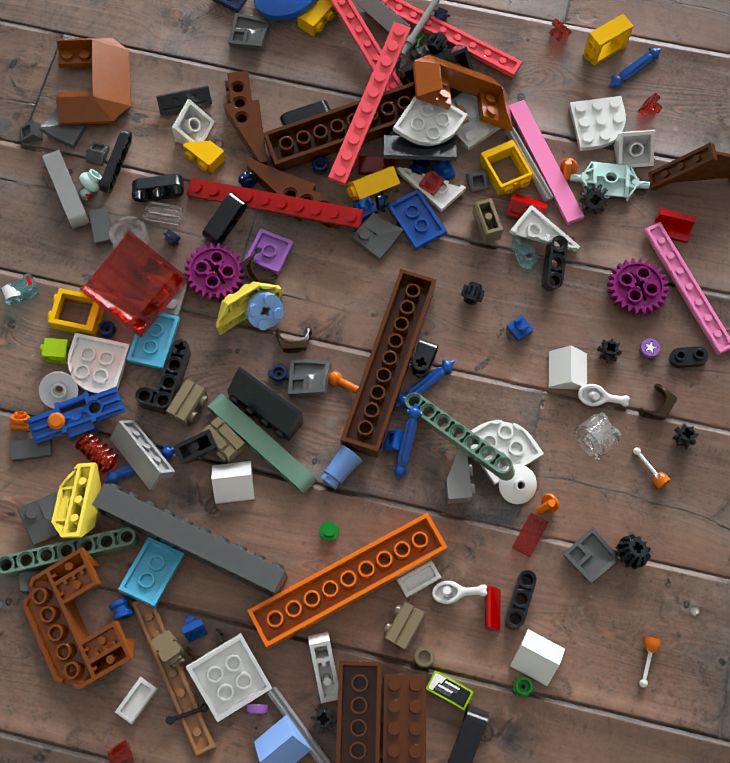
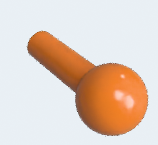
(336, 379)

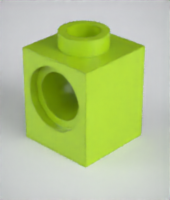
(55, 350)

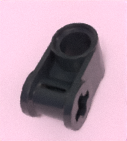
(424, 356)

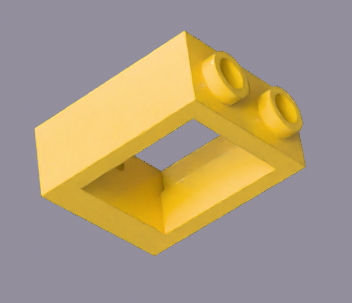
(608, 39)
(498, 153)
(372, 183)
(93, 321)

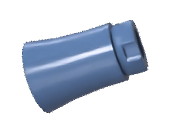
(340, 467)

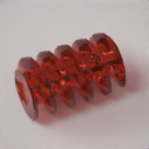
(97, 453)

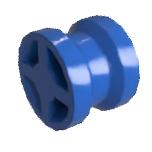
(121, 609)

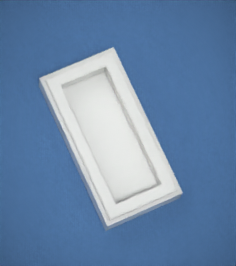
(418, 579)
(136, 700)

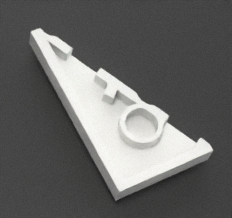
(442, 199)
(537, 227)

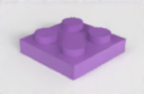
(274, 251)

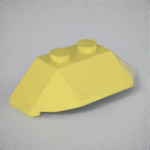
(234, 305)
(73, 508)

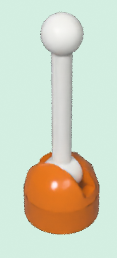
(660, 479)
(651, 645)

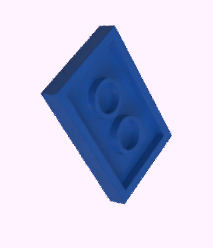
(417, 219)

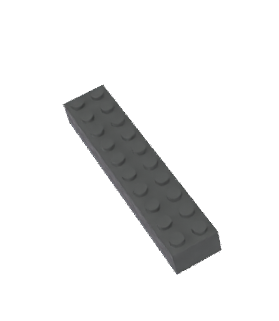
(192, 541)

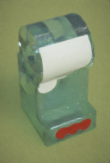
(20, 290)

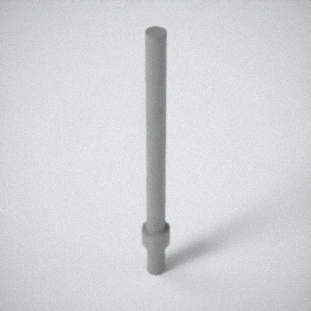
(411, 40)

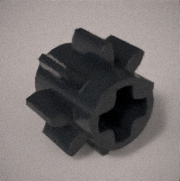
(437, 42)
(472, 293)
(609, 350)
(688, 432)
(327, 724)

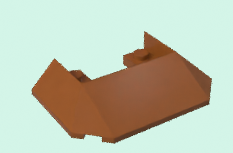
(436, 76)
(110, 81)
(59, 628)

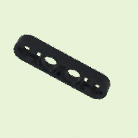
(116, 161)

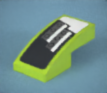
(450, 690)

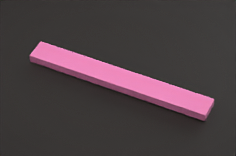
(546, 162)
(688, 288)

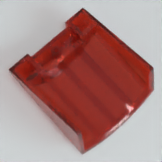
(134, 284)

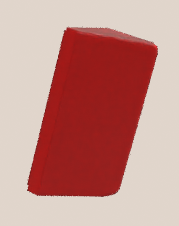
(493, 608)

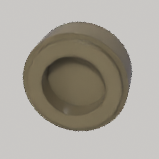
(424, 657)

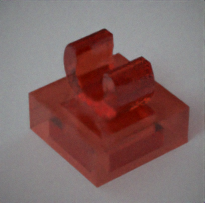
(561, 29)
(650, 105)
(431, 182)
(120, 752)

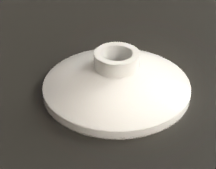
(48, 391)
(510, 490)

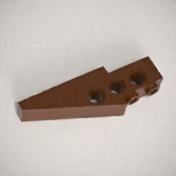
(251, 130)
(286, 184)

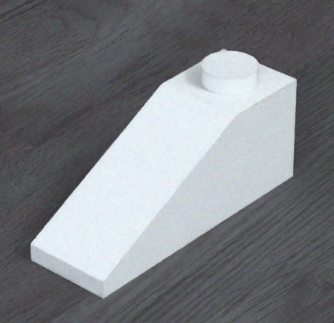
(324, 666)

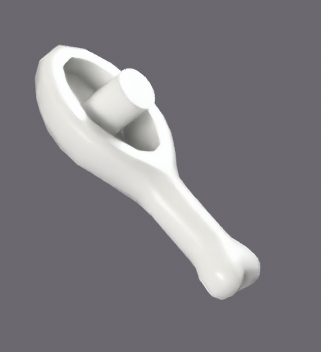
(595, 395)
(450, 592)

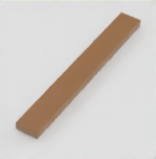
(176, 683)

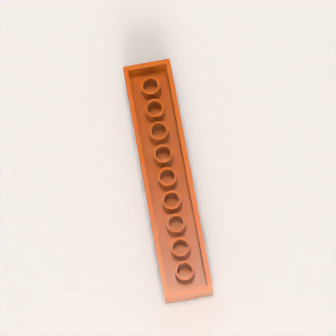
(347, 581)

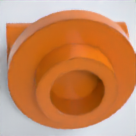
(568, 166)
(19, 421)
(549, 503)

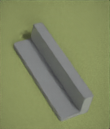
(141, 453)

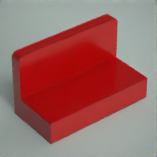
(520, 203)
(676, 224)

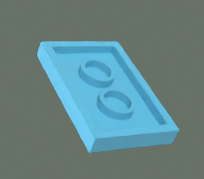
(156, 343)
(151, 572)

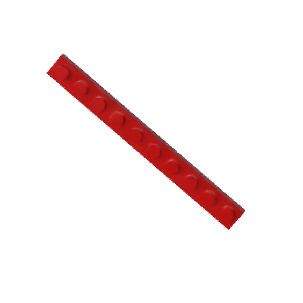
(278, 203)

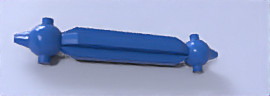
(635, 67)
(427, 381)
(407, 441)
(127, 470)

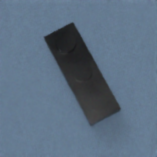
(176, 100)

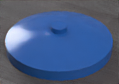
(283, 9)

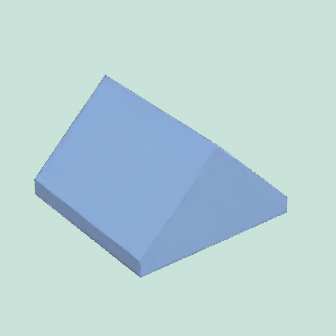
(281, 743)

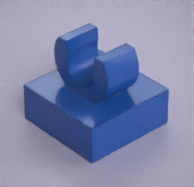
(444, 170)
(367, 206)
(519, 328)
(393, 441)
(194, 628)

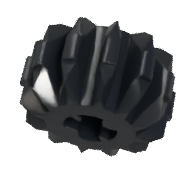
(599, 192)
(633, 551)

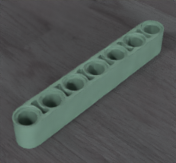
(465, 441)
(262, 444)
(58, 549)

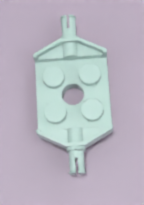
(625, 179)

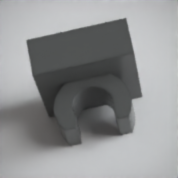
(419, 52)

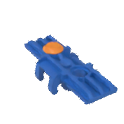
(80, 420)

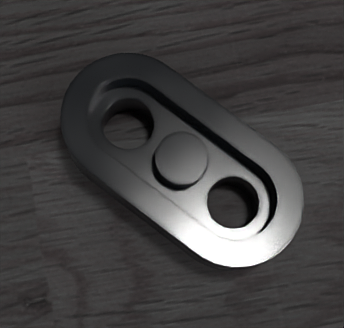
(689, 355)

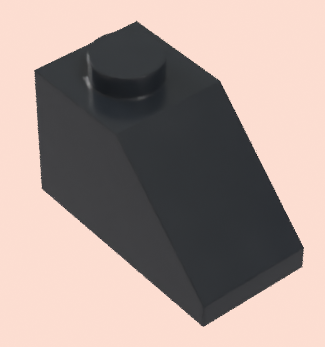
(195, 447)

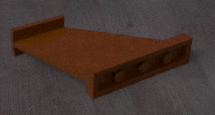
(697, 165)

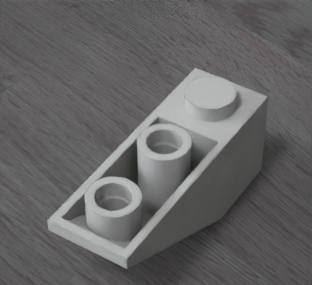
(458, 481)

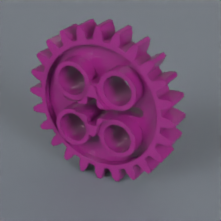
(200, 280)
(637, 287)

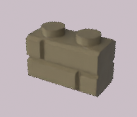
(487, 220)
(187, 402)
(228, 442)
(404, 626)
(169, 649)

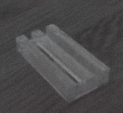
(173, 210)

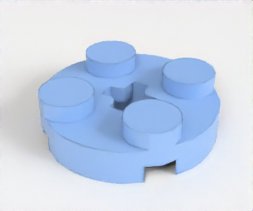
(273, 314)

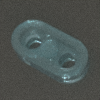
(522, 250)

